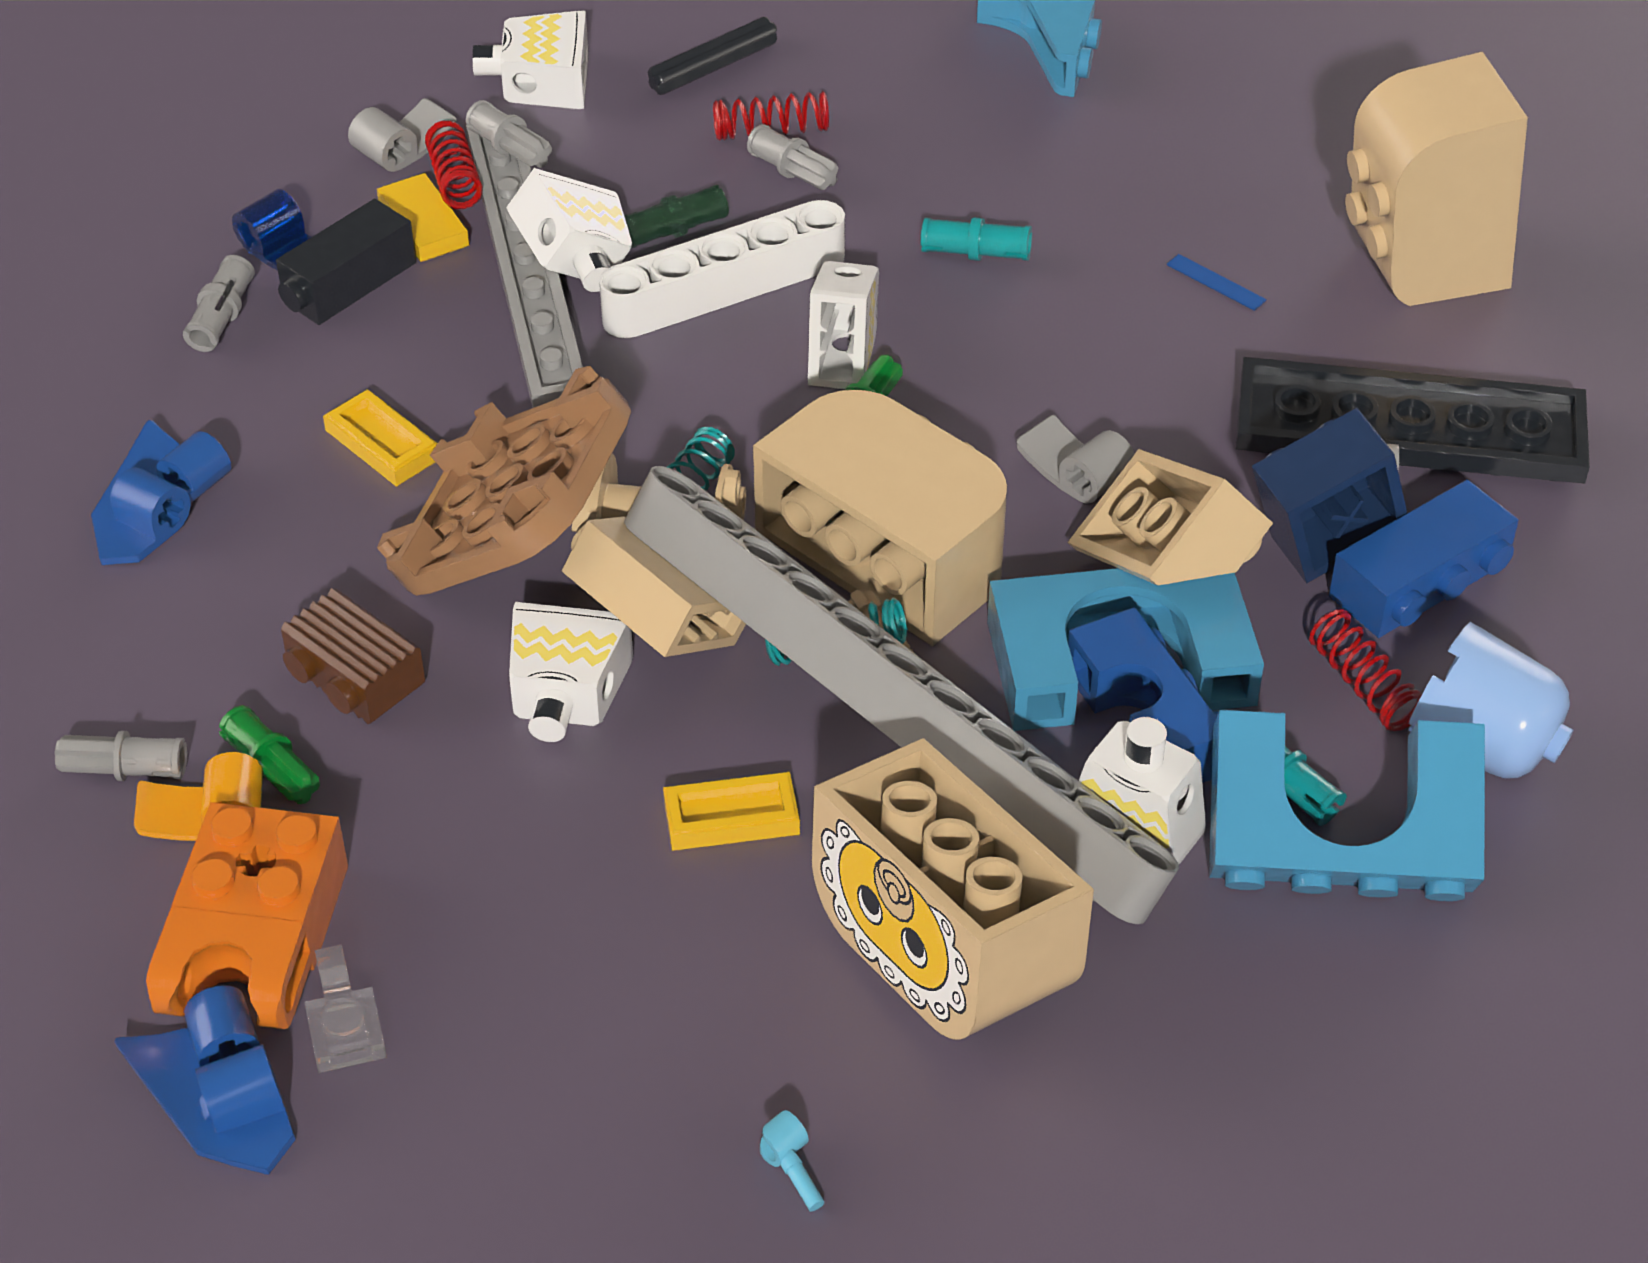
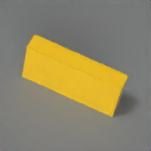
(433, 222)
(381, 437)
(731, 811)

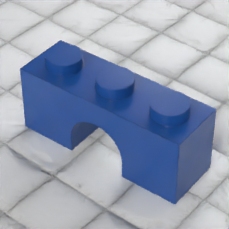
(1129, 665)

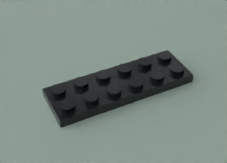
(1433, 418)

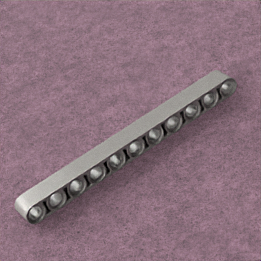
(897, 689)

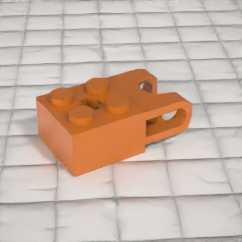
(250, 909)

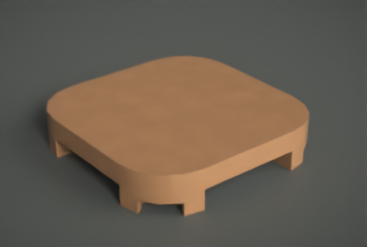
(508, 486)

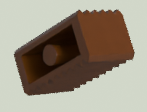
(351, 656)

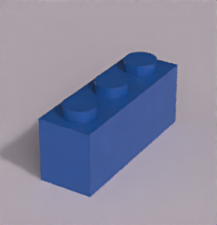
(1423, 558)

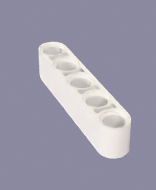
(721, 268)

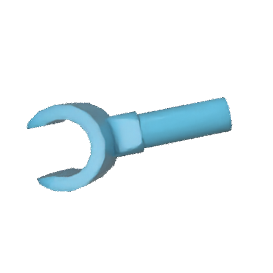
(778, 1147)

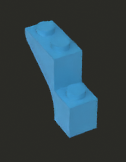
(1057, 31)

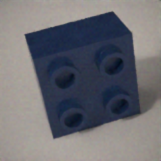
(1329, 492)

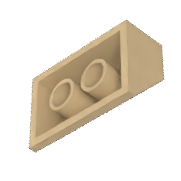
(1171, 523)

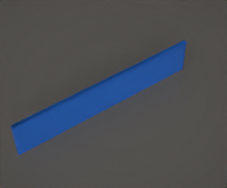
(1216, 282)

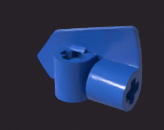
(154, 492)
(216, 1082)

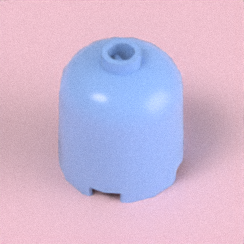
(1509, 694)

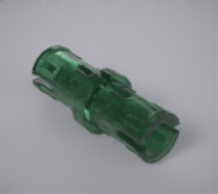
(676, 215)

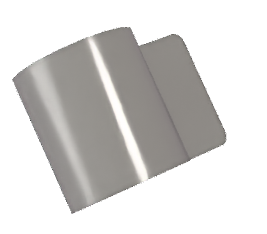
(394, 142)
(1075, 467)

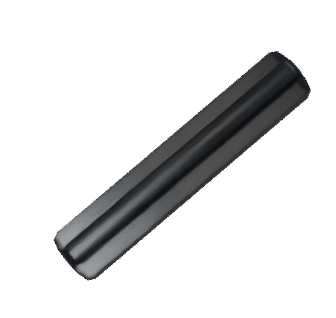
(712, 55)

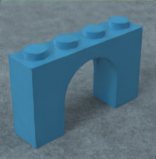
(1196, 617)
(1262, 839)

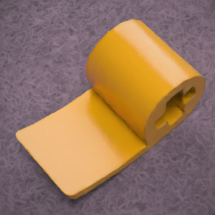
(179, 811)

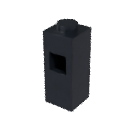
(345, 261)

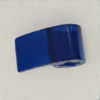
(270, 227)

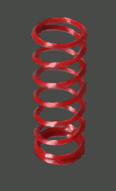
(722, 119)
(456, 172)
(1392, 701)

